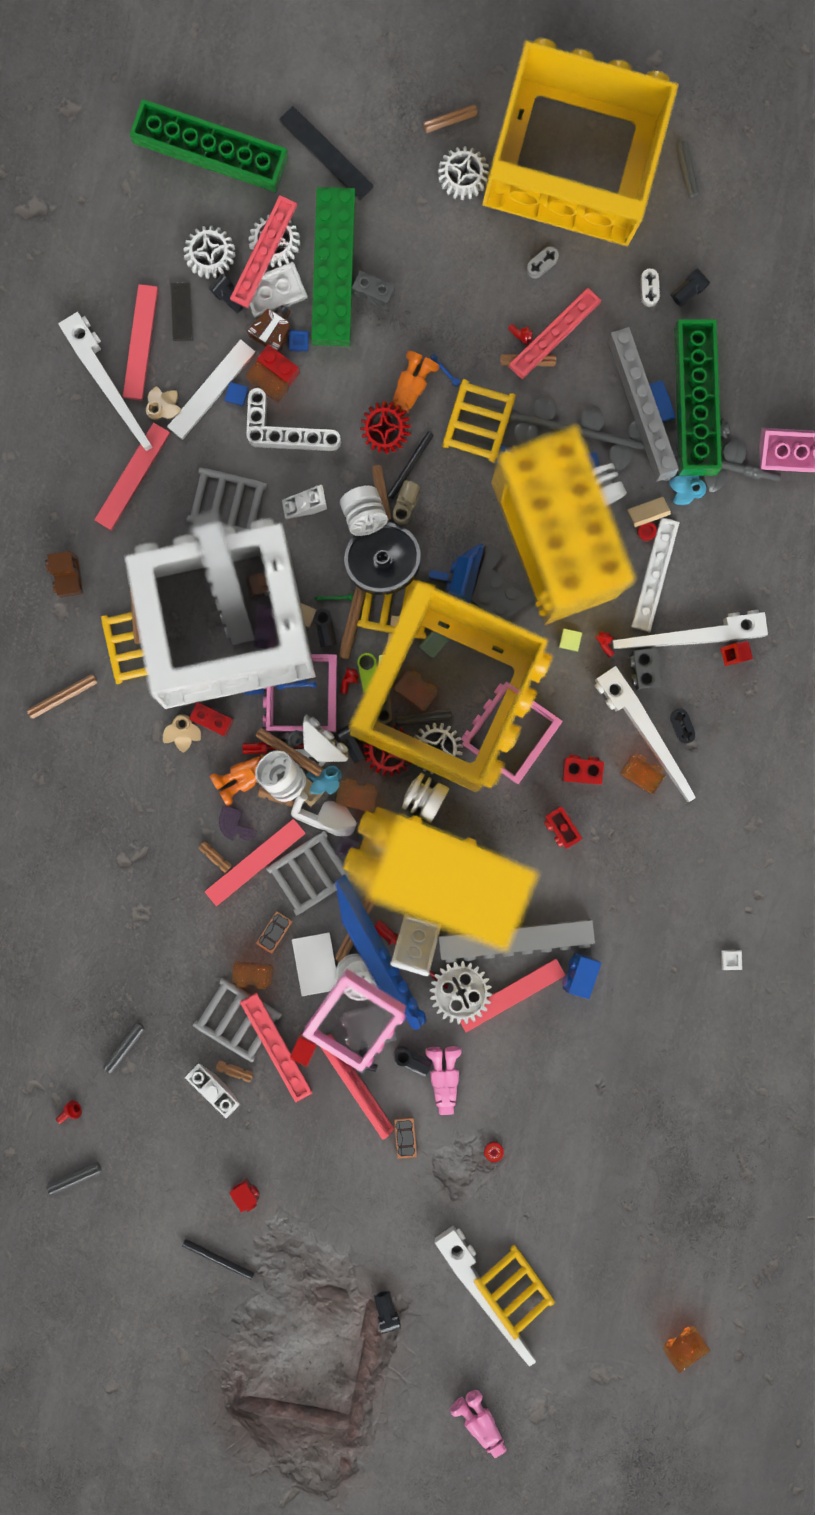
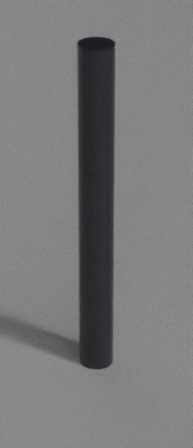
(410, 465)
(218, 1259)

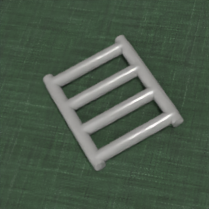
(241, 483)
(289, 858)
(217, 1034)

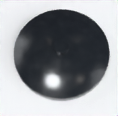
(383, 560)

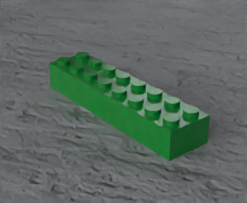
(209, 145)
(333, 266)
(697, 397)

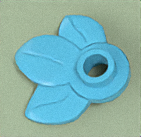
(684, 487)
(327, 781)

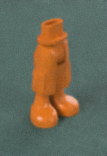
(409, 386)
(242, 772)

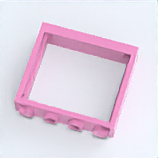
(268, 702)
(489, 706)
(372, 993)

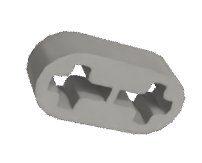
(545, 265)

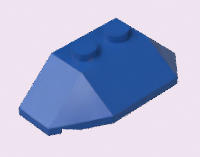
(465, 574)

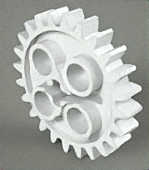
(476, 985)

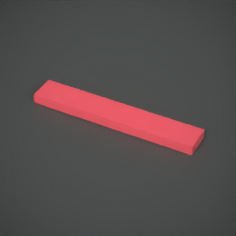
(263, 251)
(554, 333)
(140, 342)
(132, 478)
(255, 862)
(517, 992)
(276, 1047)
(361, 1094)

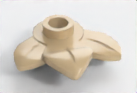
(164, 402)
(181, 735)

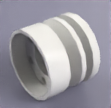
(610, 491)
(363, 510)
(280, 776)
(425, 797)
(355, 964)

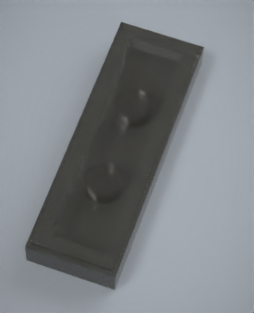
(181, 311)

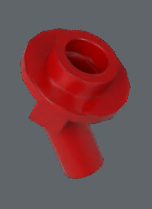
(524, 335)
(604, 639)
(350, 677)
(72, 1110)

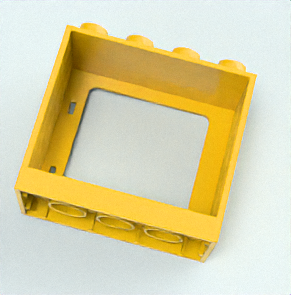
(596, 87)
(561, 525)
(479, 632)
(439, 877)

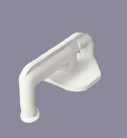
(332, 817)

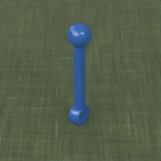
(455, 381)
(312, 684)

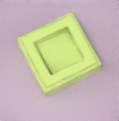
(570, 640)

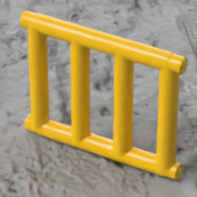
(496, 436)
(382, 625)
(116, 658)
(492, 1298)

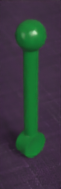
(349, 597)

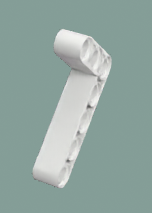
(284, 432)

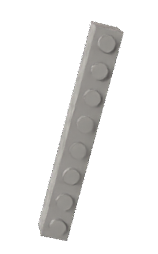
(642, 404)
(224, 577)
(523, 940)

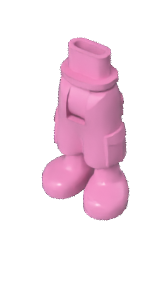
(444, 1081)
(481, 1425)

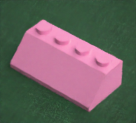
(787, 450)

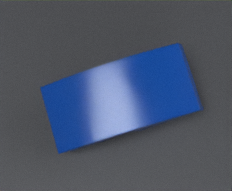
(662, 401)

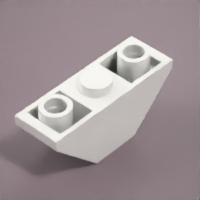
(305, 503)
(321, 742)
(213, 1089)

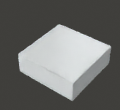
(731, 959)

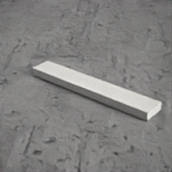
(211, 389)
(655, 574)

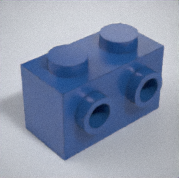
(581, 975)

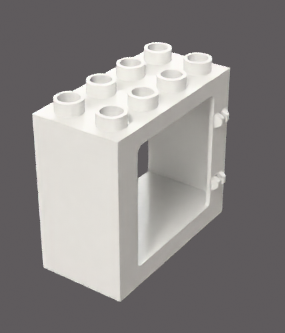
(232, 675)

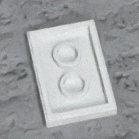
(278, 288)
(416, 945)
(315, 963)

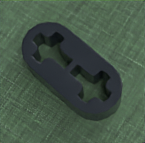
(686, 724)

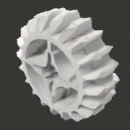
(456, 170)
(288, 248)
(201, 253)
(445, 733)

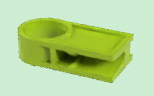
(366, 675)

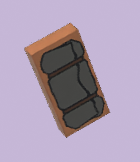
(274, 932)
(405, 1137)

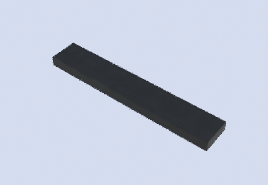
(326, 152)

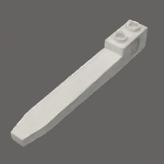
(86, 349)
(728, 632)
(630, 703)
(462, 1266)

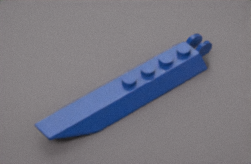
(374, 952)

